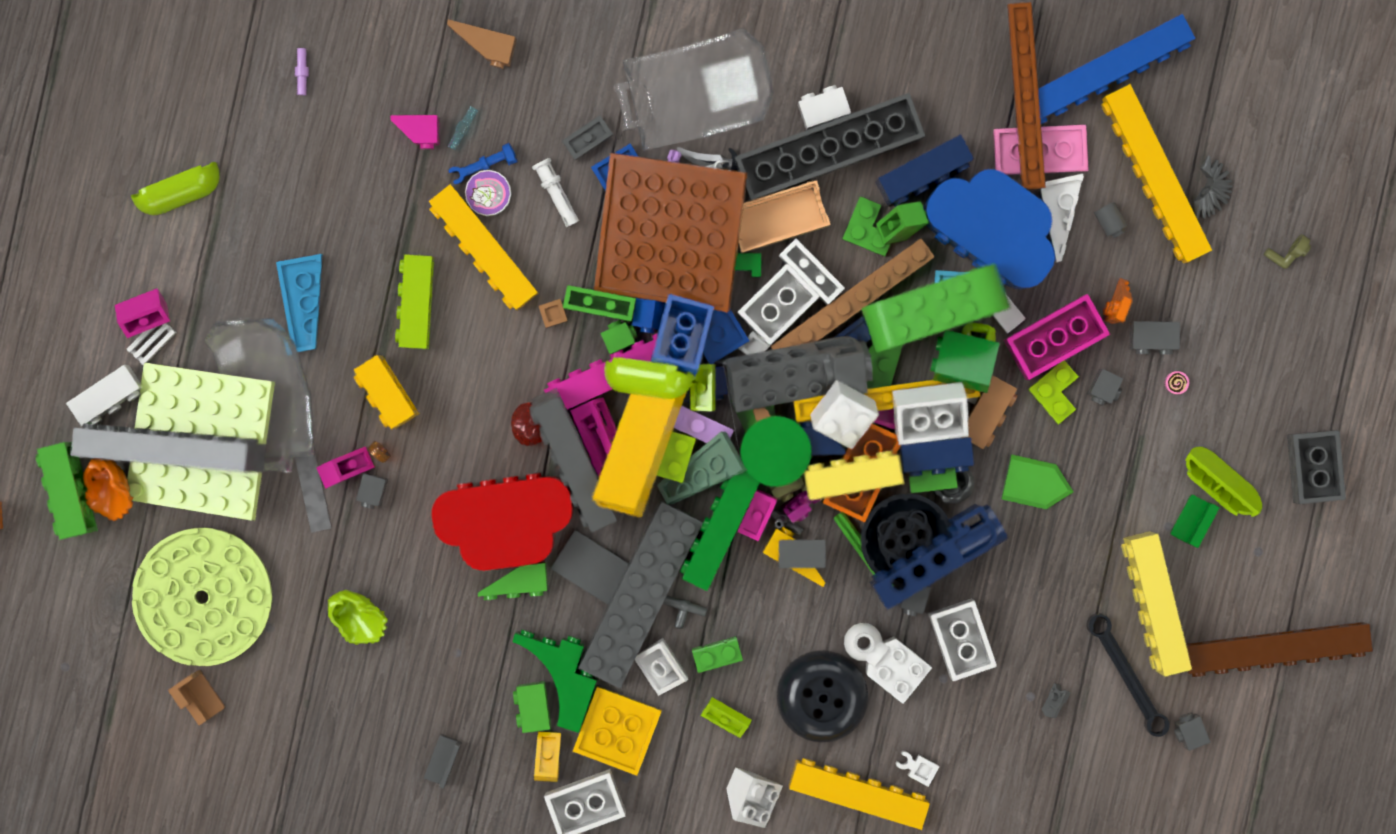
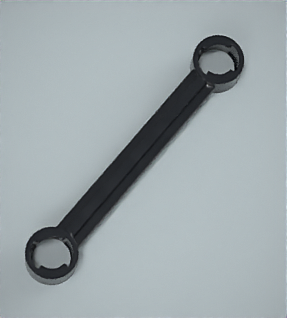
(1128, 675)

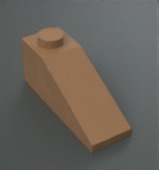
(491, 45)

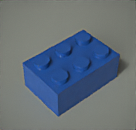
(682, 334)

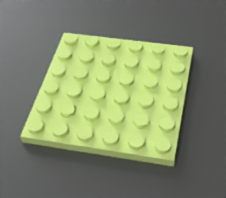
(200, 404)

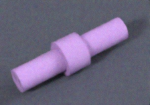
(301, 71)

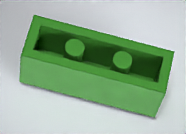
(599, 303)

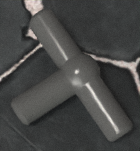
(783, 520)
(684, 607)

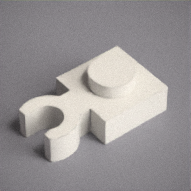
(920, 769)

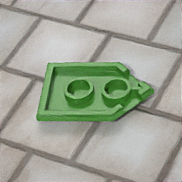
(1034, 483)

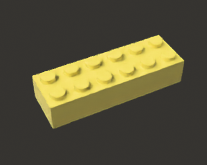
(1156, 603)

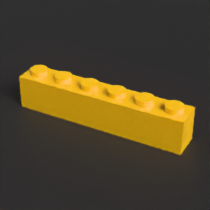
(483, 247)
(859, 794)

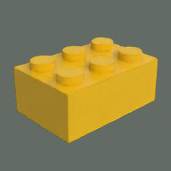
(385, 392)

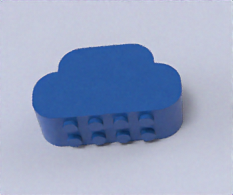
(993, 223)

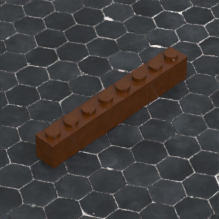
(1279, 647)

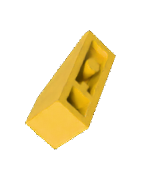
(772, 550)

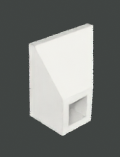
(752, 797)

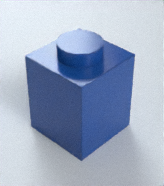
(648, 314)

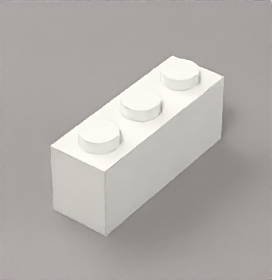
(812, 271)
(105, 396)

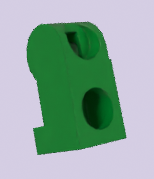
(749, 262)

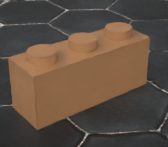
(989, 411)

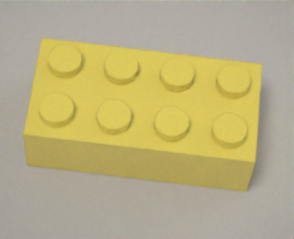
(852, 476)

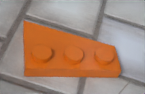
(1120, 303)

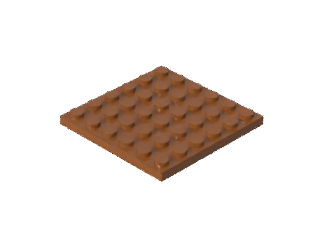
(670, 230)

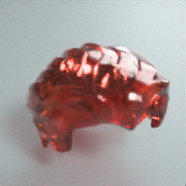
(524, 427)

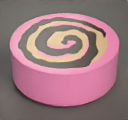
(1176, 382)

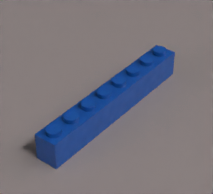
(1114, 67)

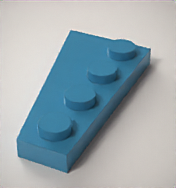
(301, 298)

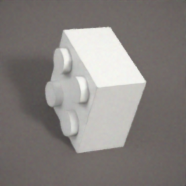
(844, 414)

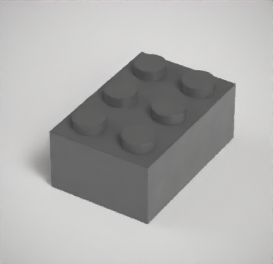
(1316, 466)

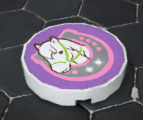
(488, 193)

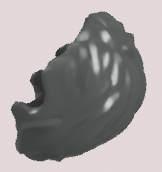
(965, 486)

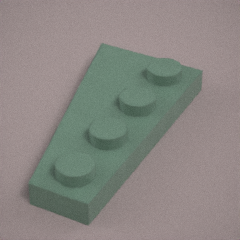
(706, 468)

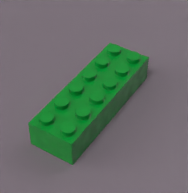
(719, 530)

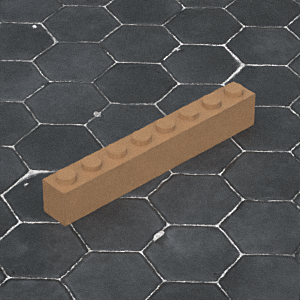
(858, 296)

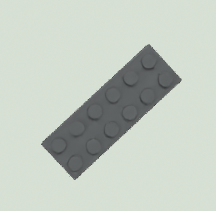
(572, 457)

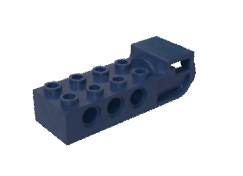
(957, 548)

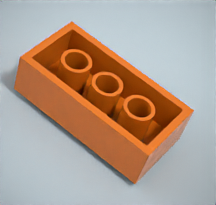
(860, 503)

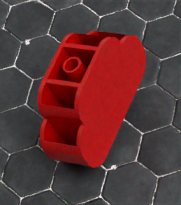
(503, 521)

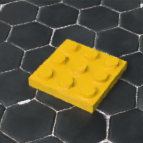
(617, 730)

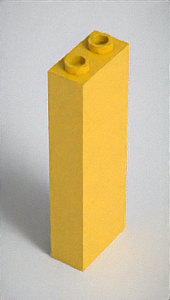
(636, 453)

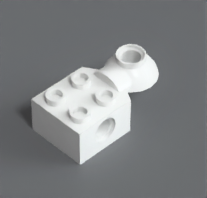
(888, 661)

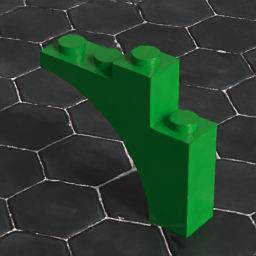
(572, 686)

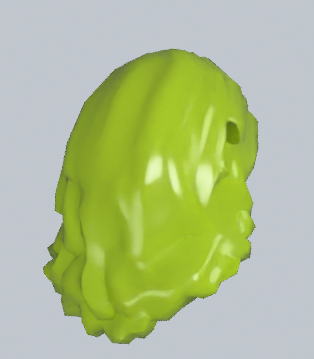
(356, 617)

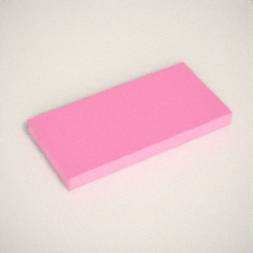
(1062, 149)

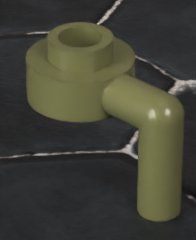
(1299, 248)

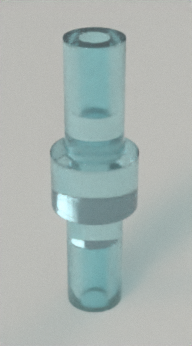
(462, 128)

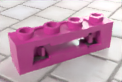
(597, 440)

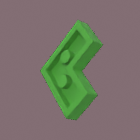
(861, 229)

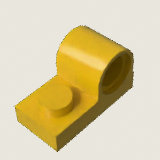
(547, 757)

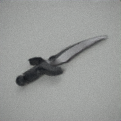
(708, 159)

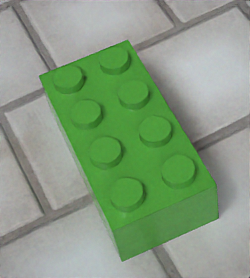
(66, 490)

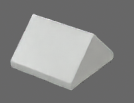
(661, 667)

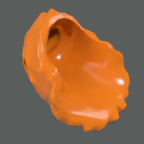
(107, 489)

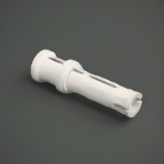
(551, 182)

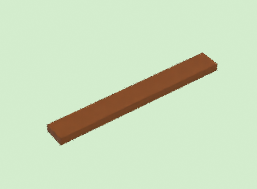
(1026, 95)

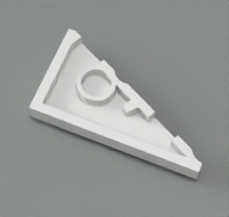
(1061, 198)

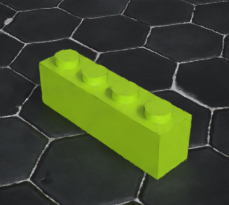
(415, 301)

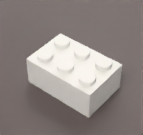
(778, 304)
(930, 413)
(962, 639)
(585, 803)

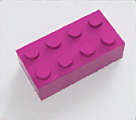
(1056, 337)

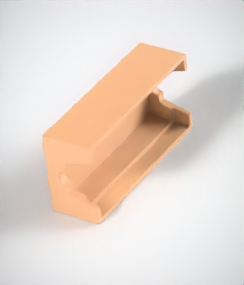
(782, 217)

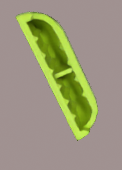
(177, 190)
(647, 378)
(1222, 482)

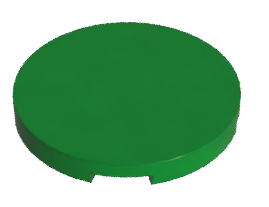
(775, 451)

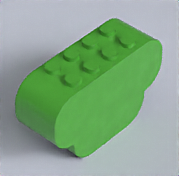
(936, 307)

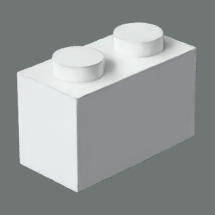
(823, 107)

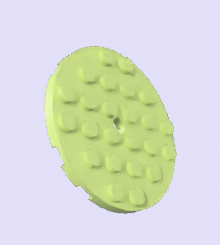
(167, 601)

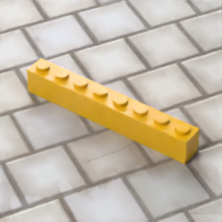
(1156, 174)

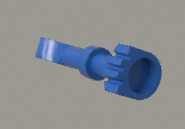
(485, 162)

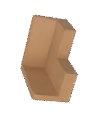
(197, 696)

